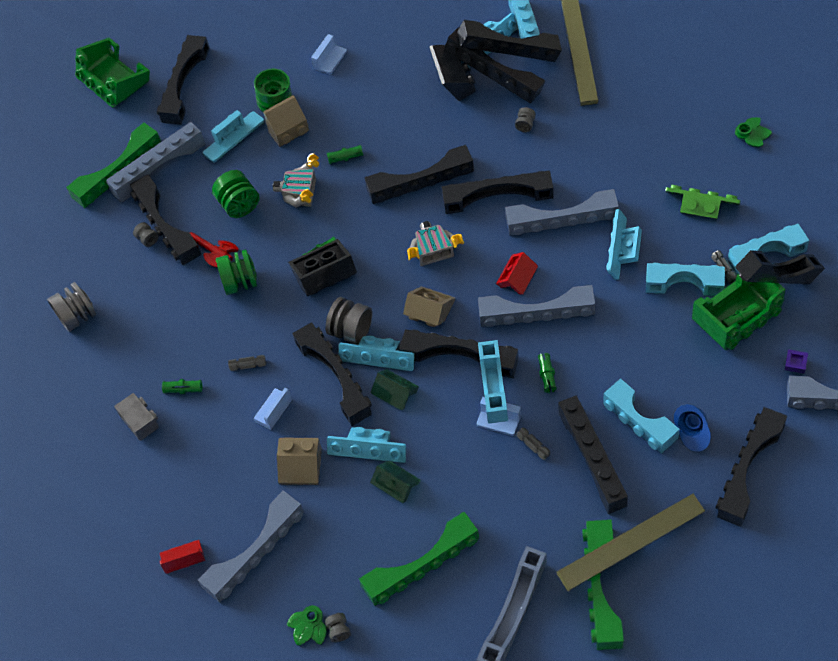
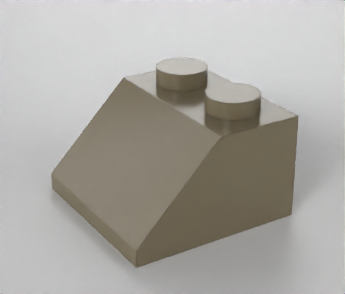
(286, 121)
(428, 306)
(299, 461)

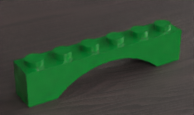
(91, 186)
(384, 582)
(608, 626)

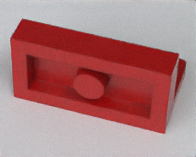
(517, 273)
(182, 556)

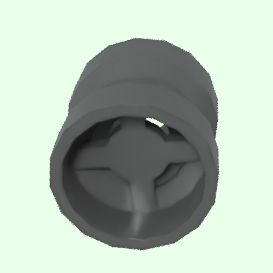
(525, 119)
(145, 234)
(338, 628)

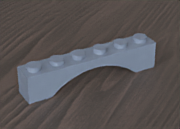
(182, 142)
(526, 219)
(498, 311)
(808, 393)
(223, 577)
(519, 597)

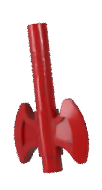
(224, 248)

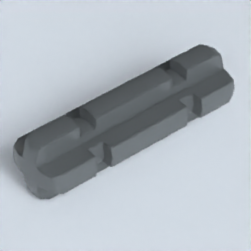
(722, 261)
(247, 362)
(533, 443)

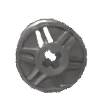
(72, 306)
(348, 320)

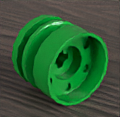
(271, 88)
(235, 193)
(236, 272)

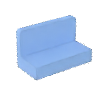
(327, 55)
(273, 408)
(508, 427)

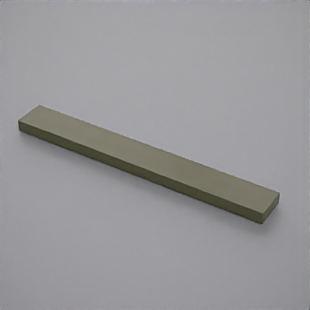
(579, 52)
(630, 542)

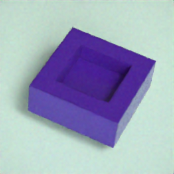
(796, 361)

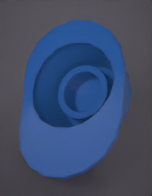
(693, 427)

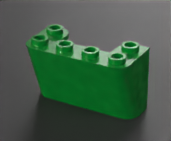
(105, 74)

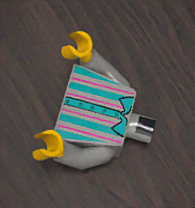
(299, 183)
(433, 244)

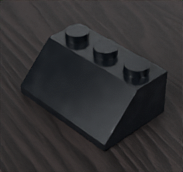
(453, 73)
(323, 267)

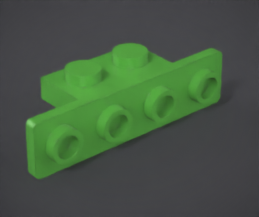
(701, 204)

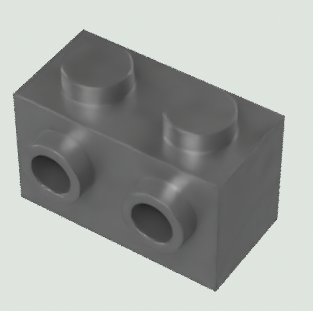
(136, 416)

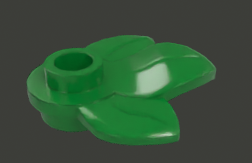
(752, 132)
(305, 628)

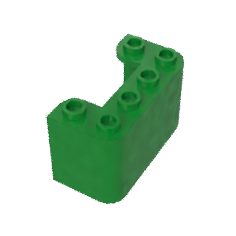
(737, 296)

